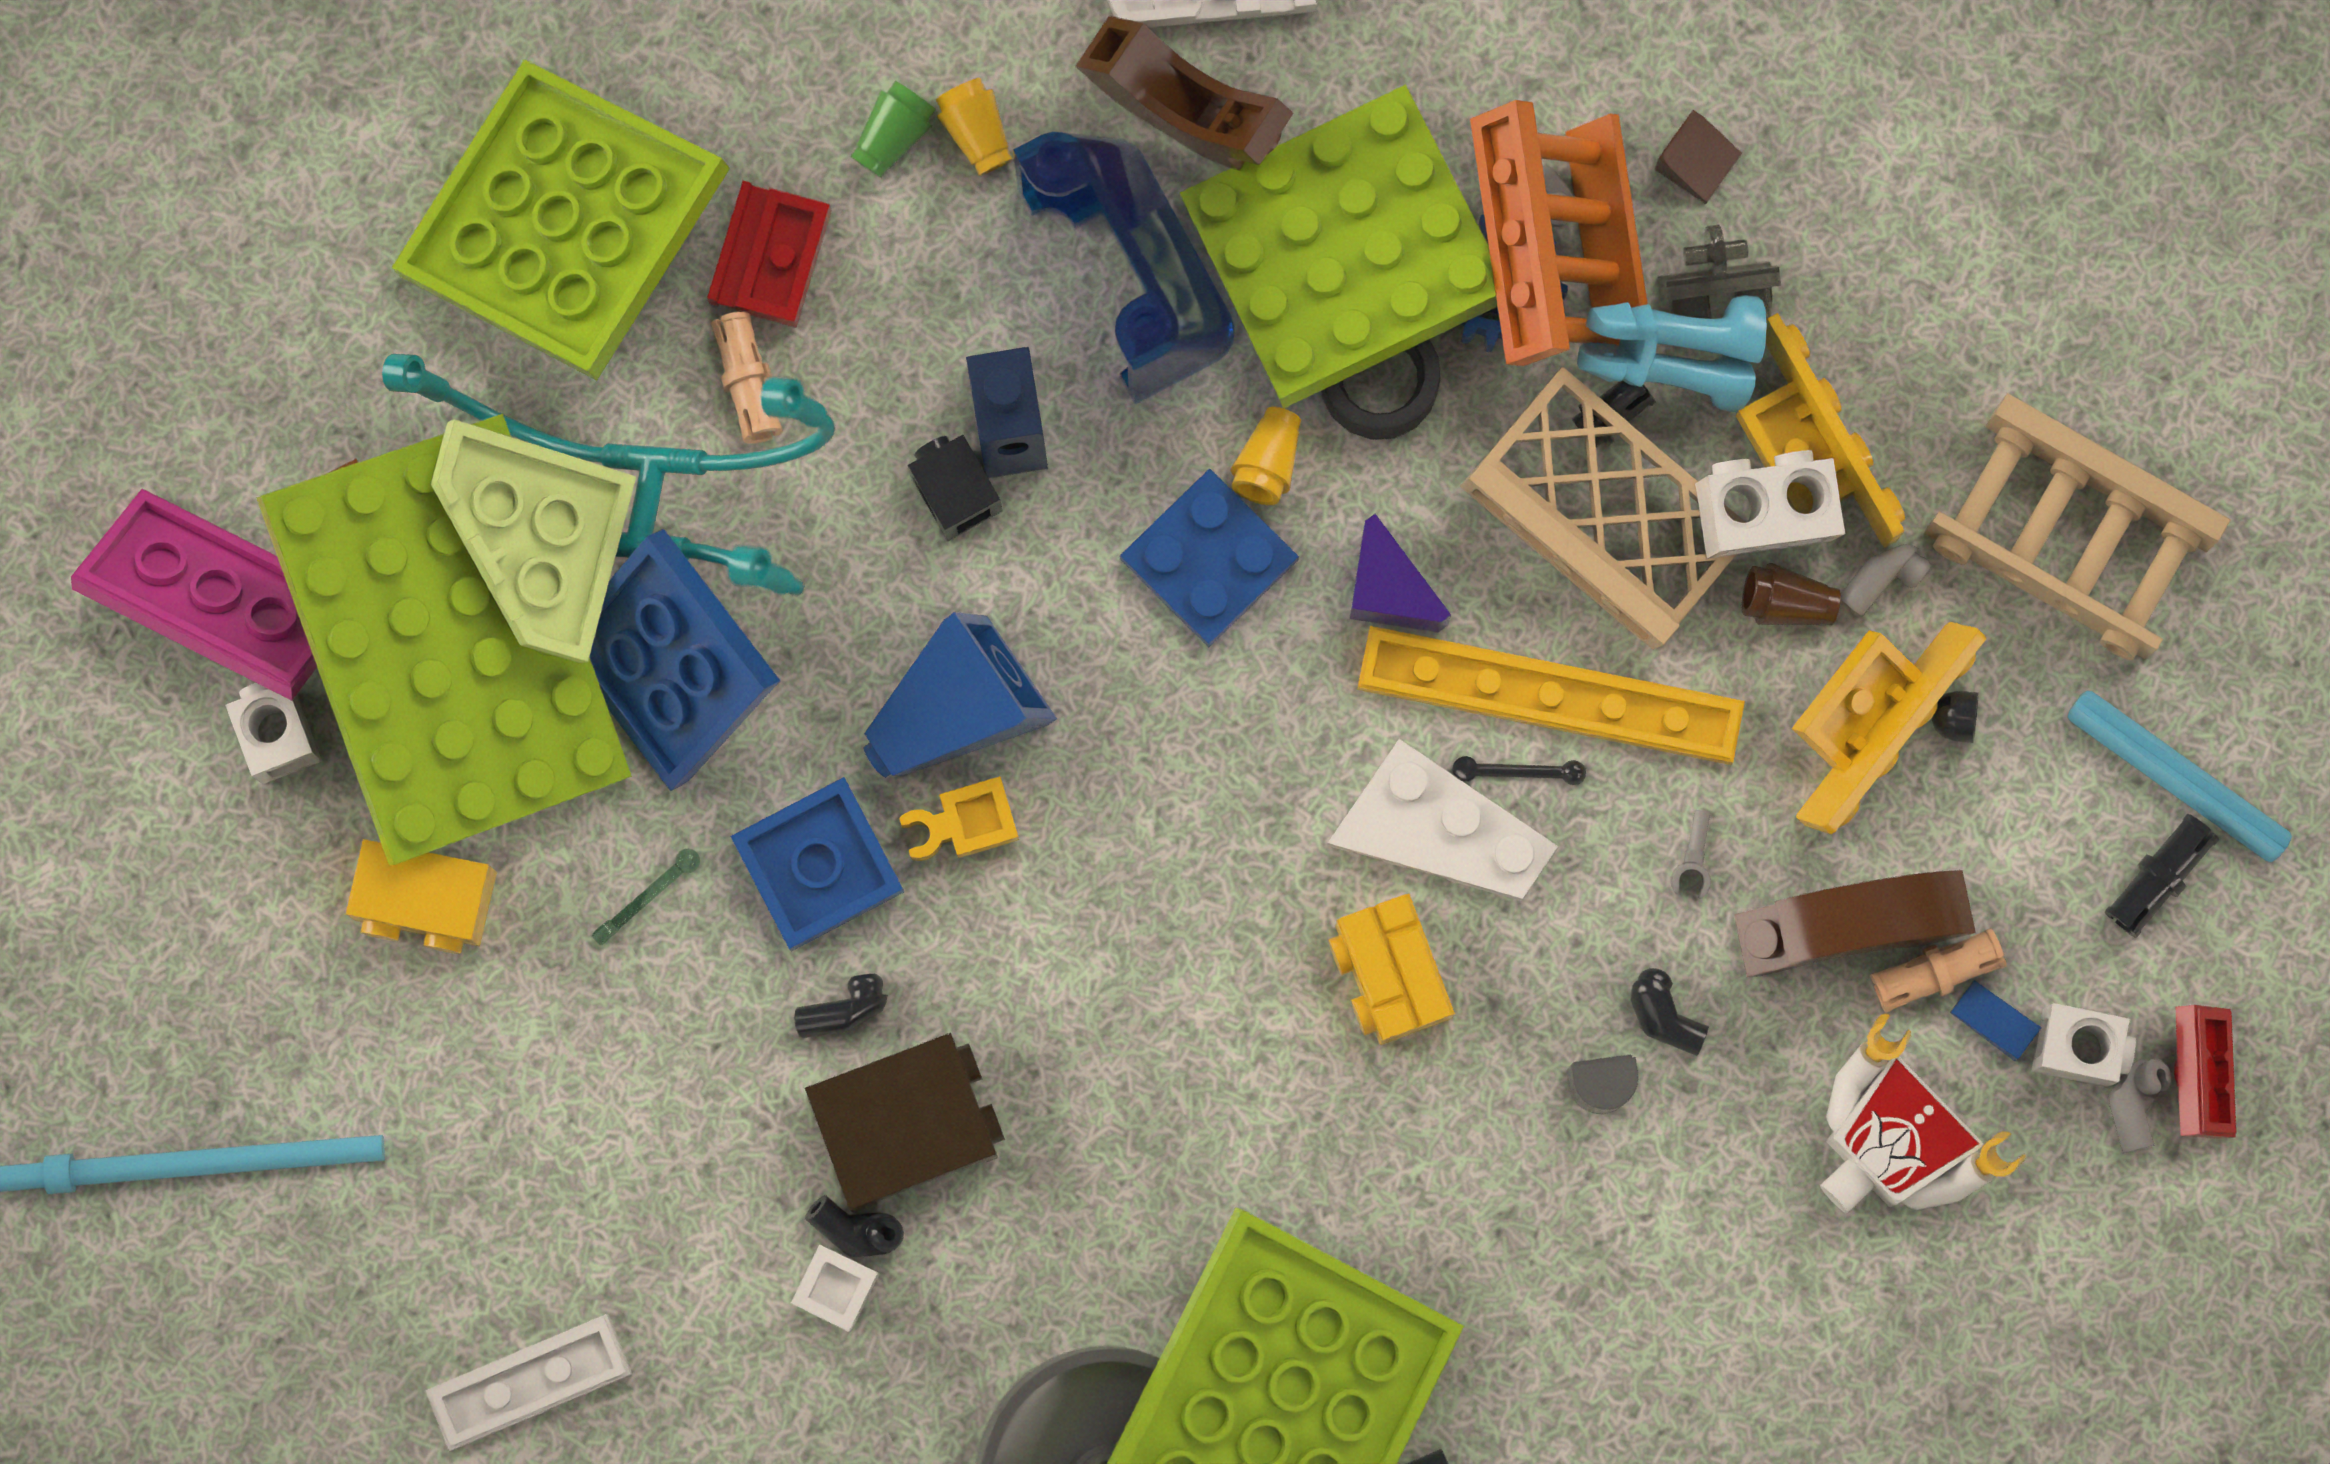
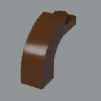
(1179, 98)
(1855, 920)

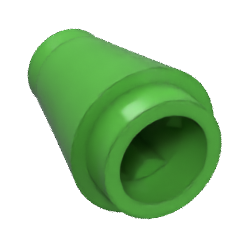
(892, 128)

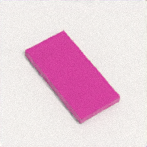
(200, 592)

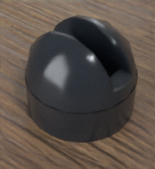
(1957, 716)

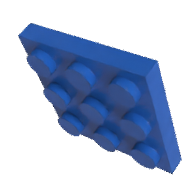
(674, 661)

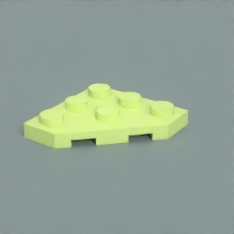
(536, 530)

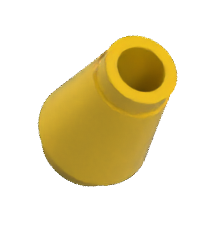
(975, 125)
(1267, 459)

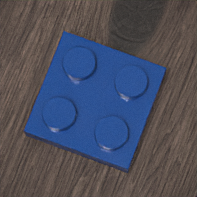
(1209, 557)
(817, 864)

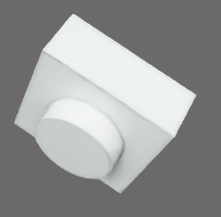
(835, 1288)

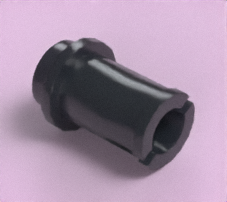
(1625, 400)

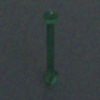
(685, 862)

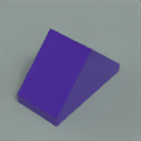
(1391, 587)

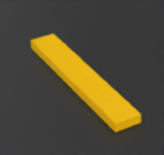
(1551, 695)

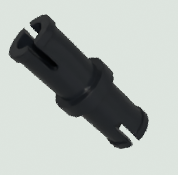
(2162, 875)

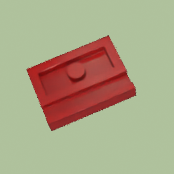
(769, 254)

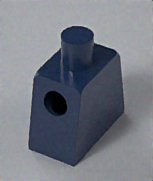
(1007, 411)

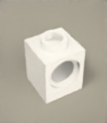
(276, 759)
(2054, 1045)

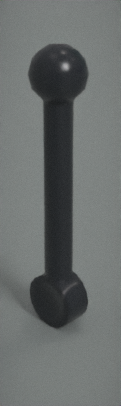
(1467, 769)

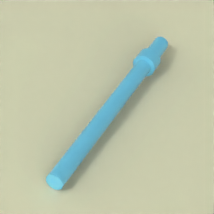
(64, 1173)

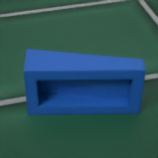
(1995, 1020)

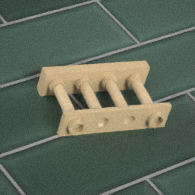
(2130, 496)

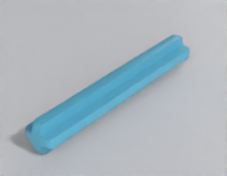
(2179, 776)

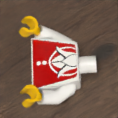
(1901, 1135)

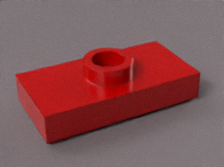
(2205, 1072)

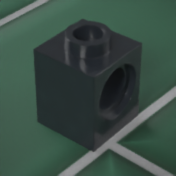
(954, 485)

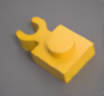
(972, 818)

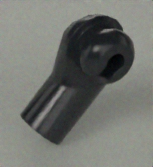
(844, 1014)
(1659, 1016)
(856, 1233)

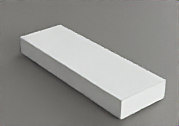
(528, 1382)

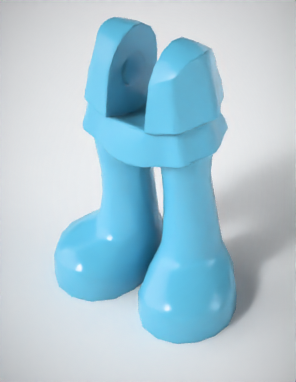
(1727, 379)

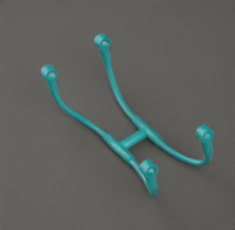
(744, 563)

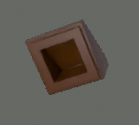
(1698, 157)

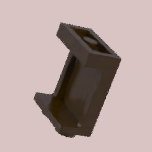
(904, 1121)

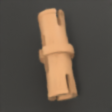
(744, 375)
(1938, 970)

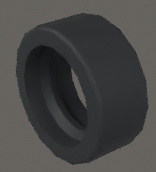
(1400, 421)

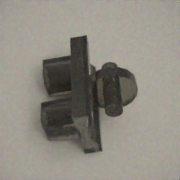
(1690, 290)

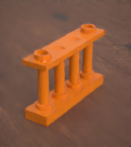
(1521, 232)

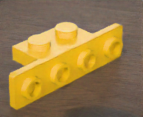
(1806, 418)
(1872, 712)

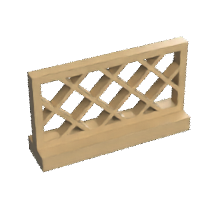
(1566, 545)

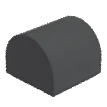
(1603, 1083)

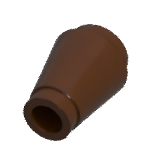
(1788, 598)

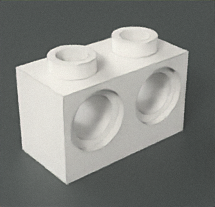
(1772, 519)

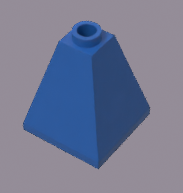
(955, 700)

